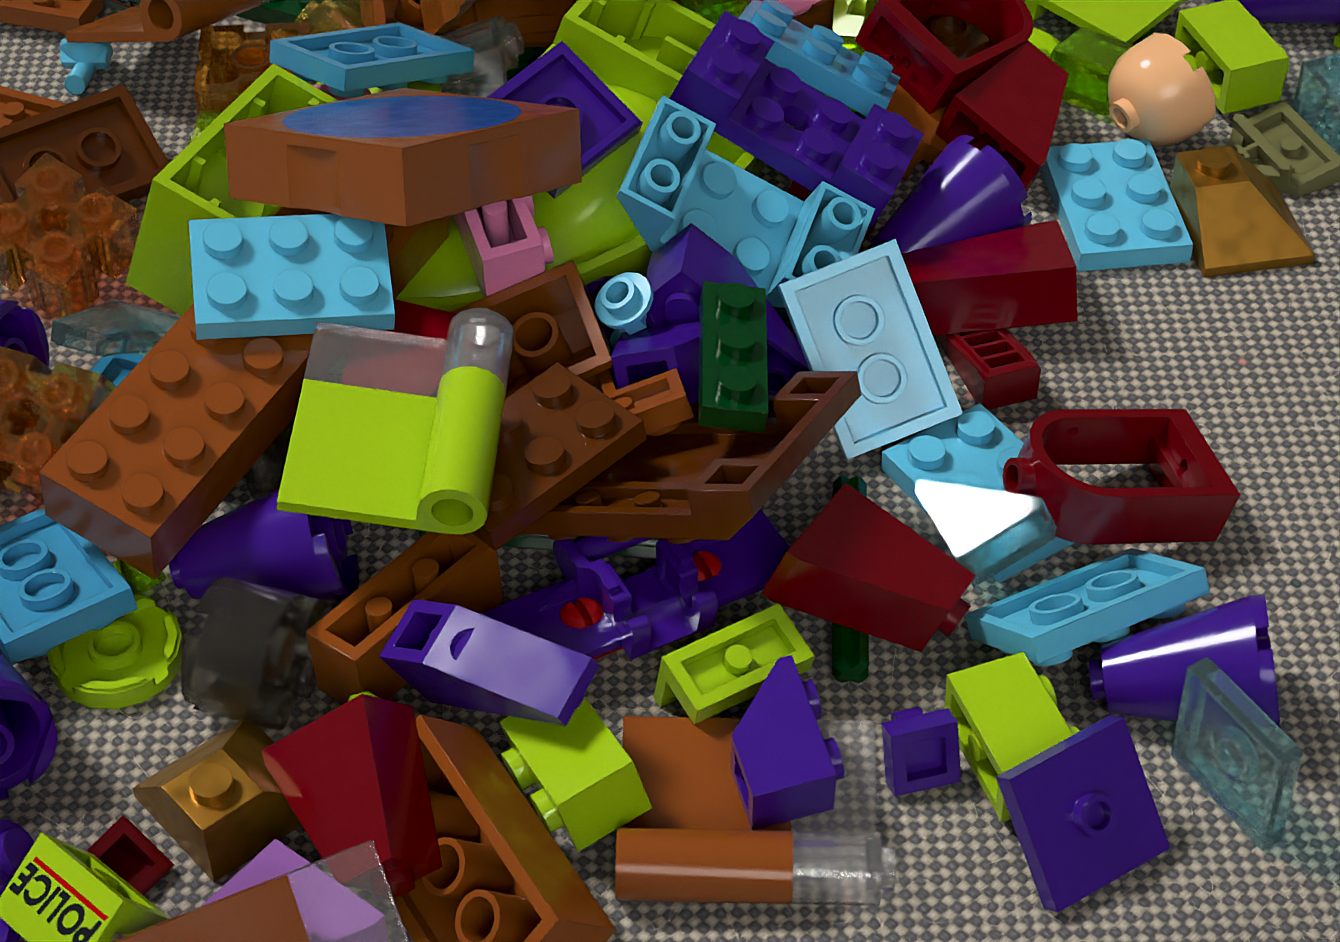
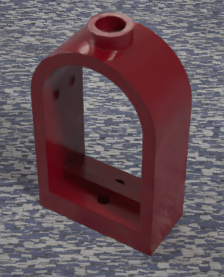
(933, 70)
(1187, 506)

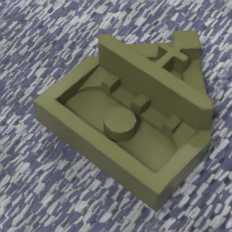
(1286, 150)

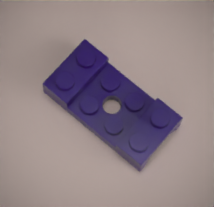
(757, 99)

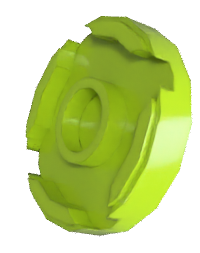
(121, 661)

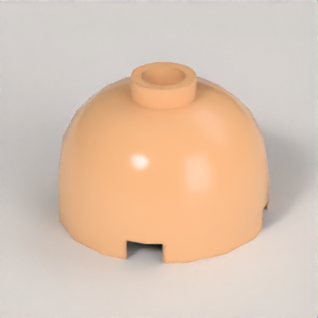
(1158, 93)

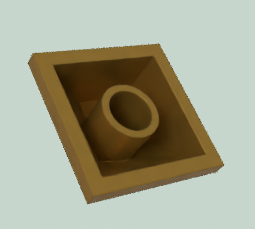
(1235, 214)
(220, 800)

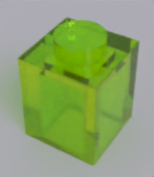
(1089, 61)

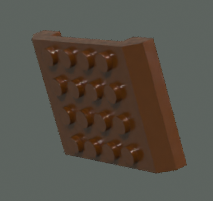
(703, 477)

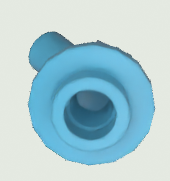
(83, 60)
(624, 304)

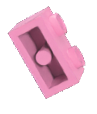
(504, 243)

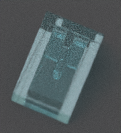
(986, 526)

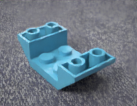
(764, 227)

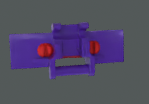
(650, 610)

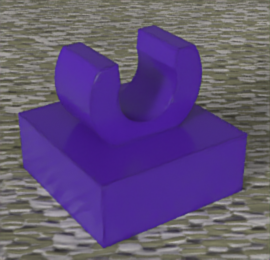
(920, 750)

